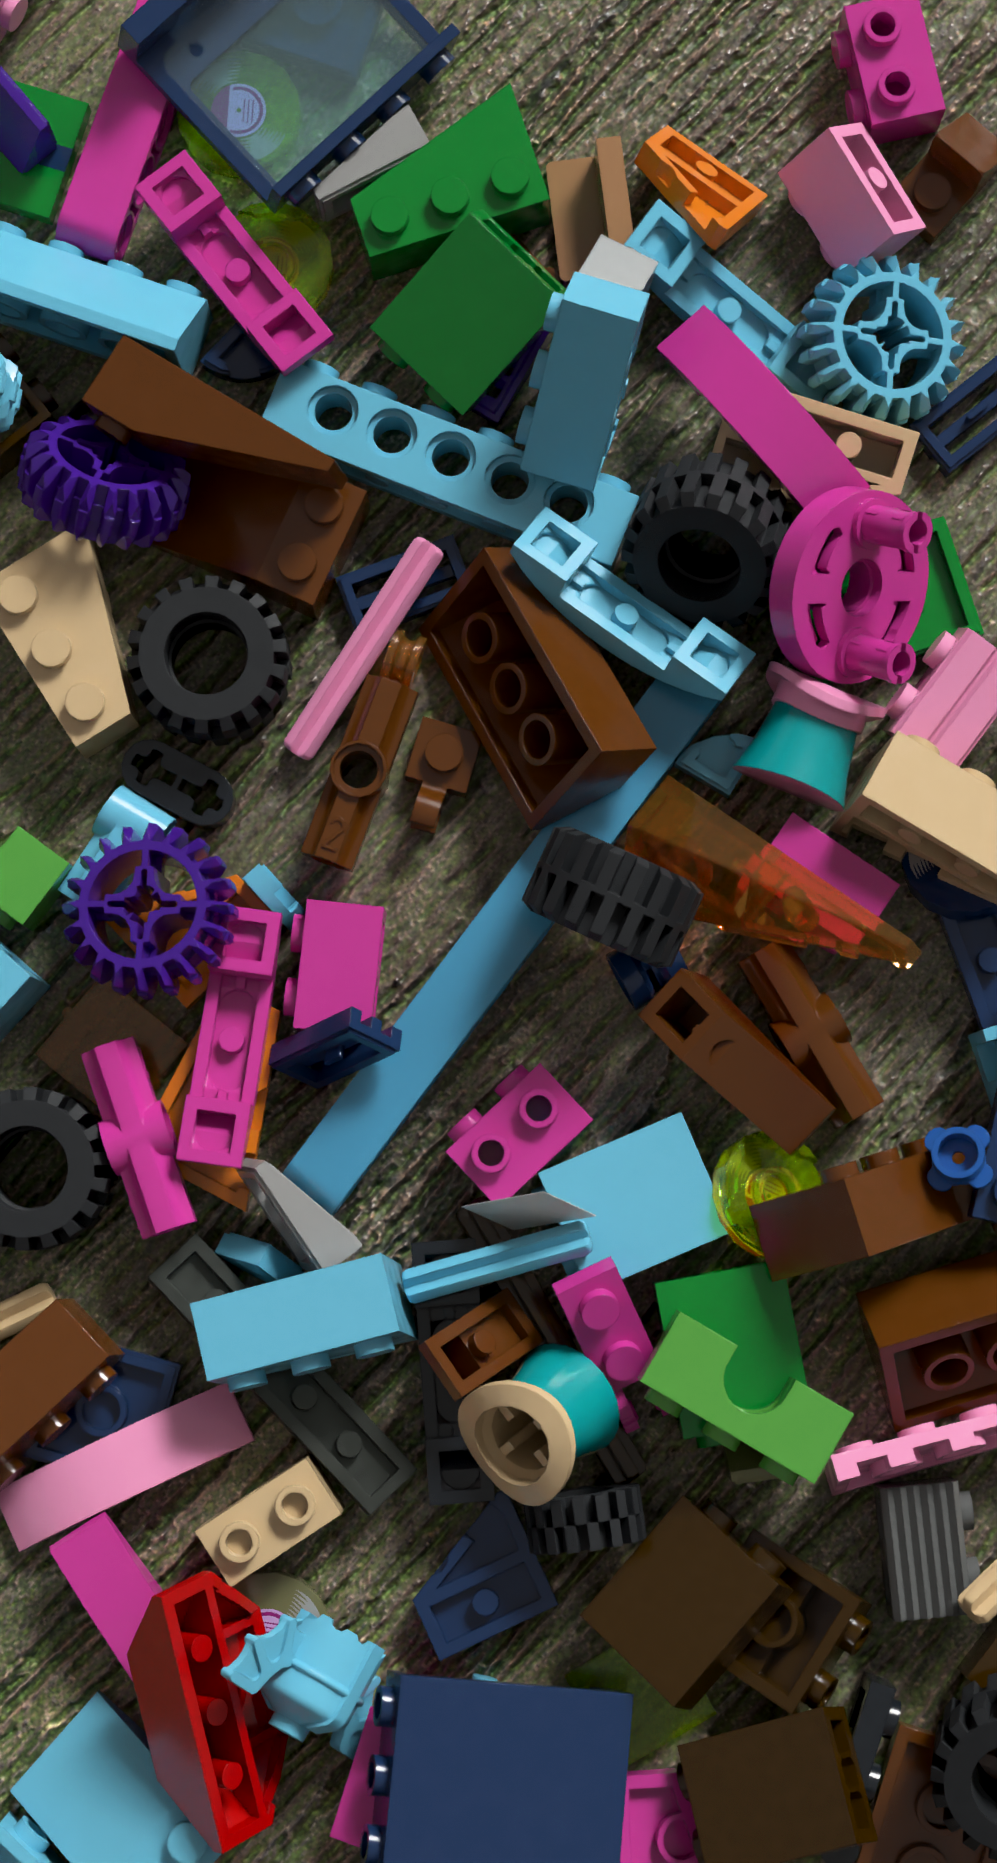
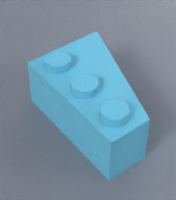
(581, 379)
(304, 1322)

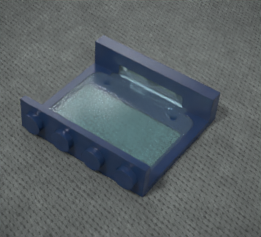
(285, 80)

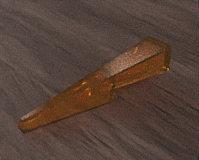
(752, 884)

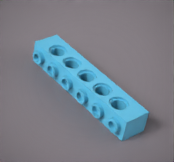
(411, 473)

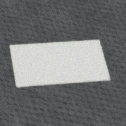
(528, 1210)

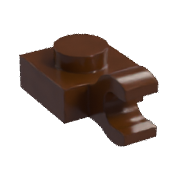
(441, 764)

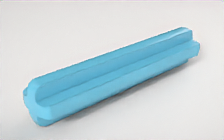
(497, 1261)

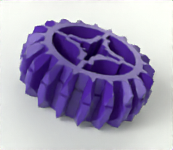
(100, 487)
(147, 861)

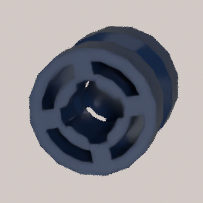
(640, 979)

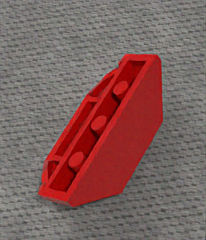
(201, 1729)

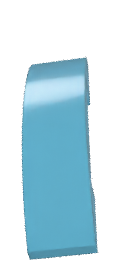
(693, 278)
(620, 618)

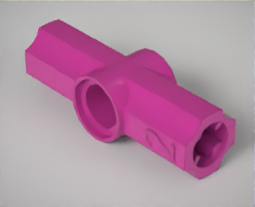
(138, 1137)

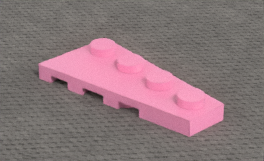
(912, 1451)

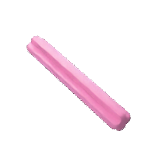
(363, 648)

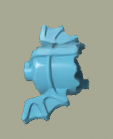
(311, 1678)

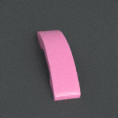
(124, 1465)

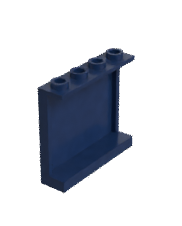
(496, 1772)

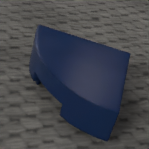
(237, 359)

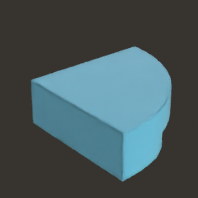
(712, 761)
(273, 894)
(256, 1258)

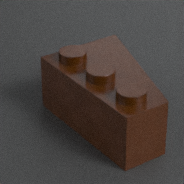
(857, 1212)

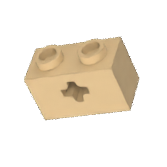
(270, 1519)

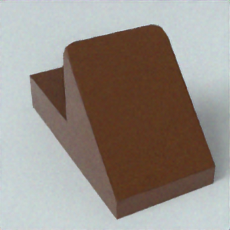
(951, 174)
(480, 1344)

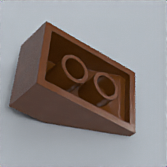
(269, 532)

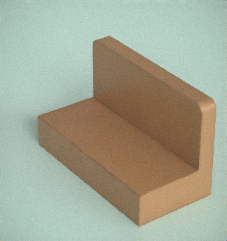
(588, 201)

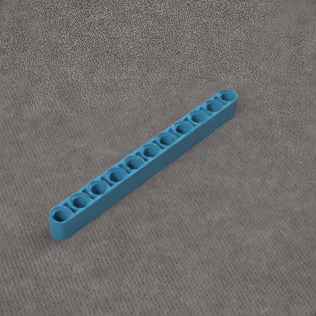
(476, 973)

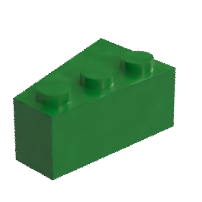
(468, 167)

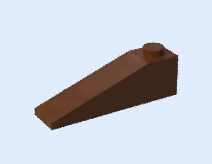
(182, 416)

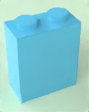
(646, 1197)

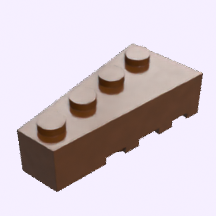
(44, 1376)

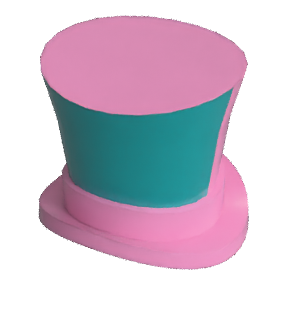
(807, 738)

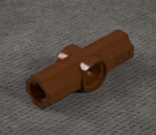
(373, 735)
(810, 1030)

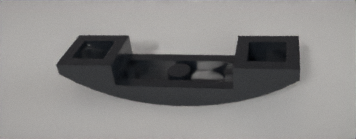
(451, 1468)

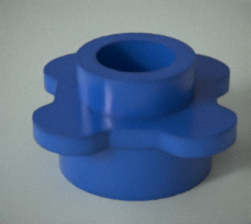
(969, 1142)

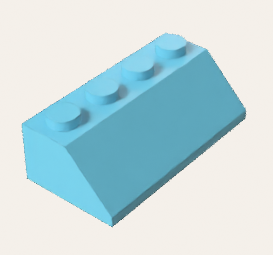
(92, 305)

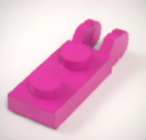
(607, 1329)

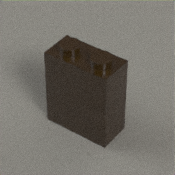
(688, 1601)
(776, 1790)

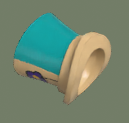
(539, 1422)

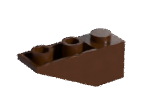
(736, 1059)

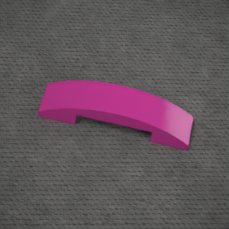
(233, 264)
(758, 408)
(231, 1043)

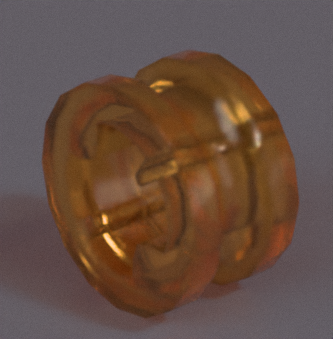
(403, 658)

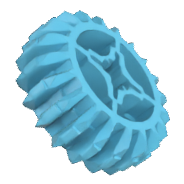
(905, 318)

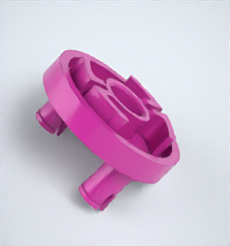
(886, 591)

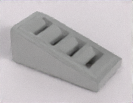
(371, 160)
(303, 1225)

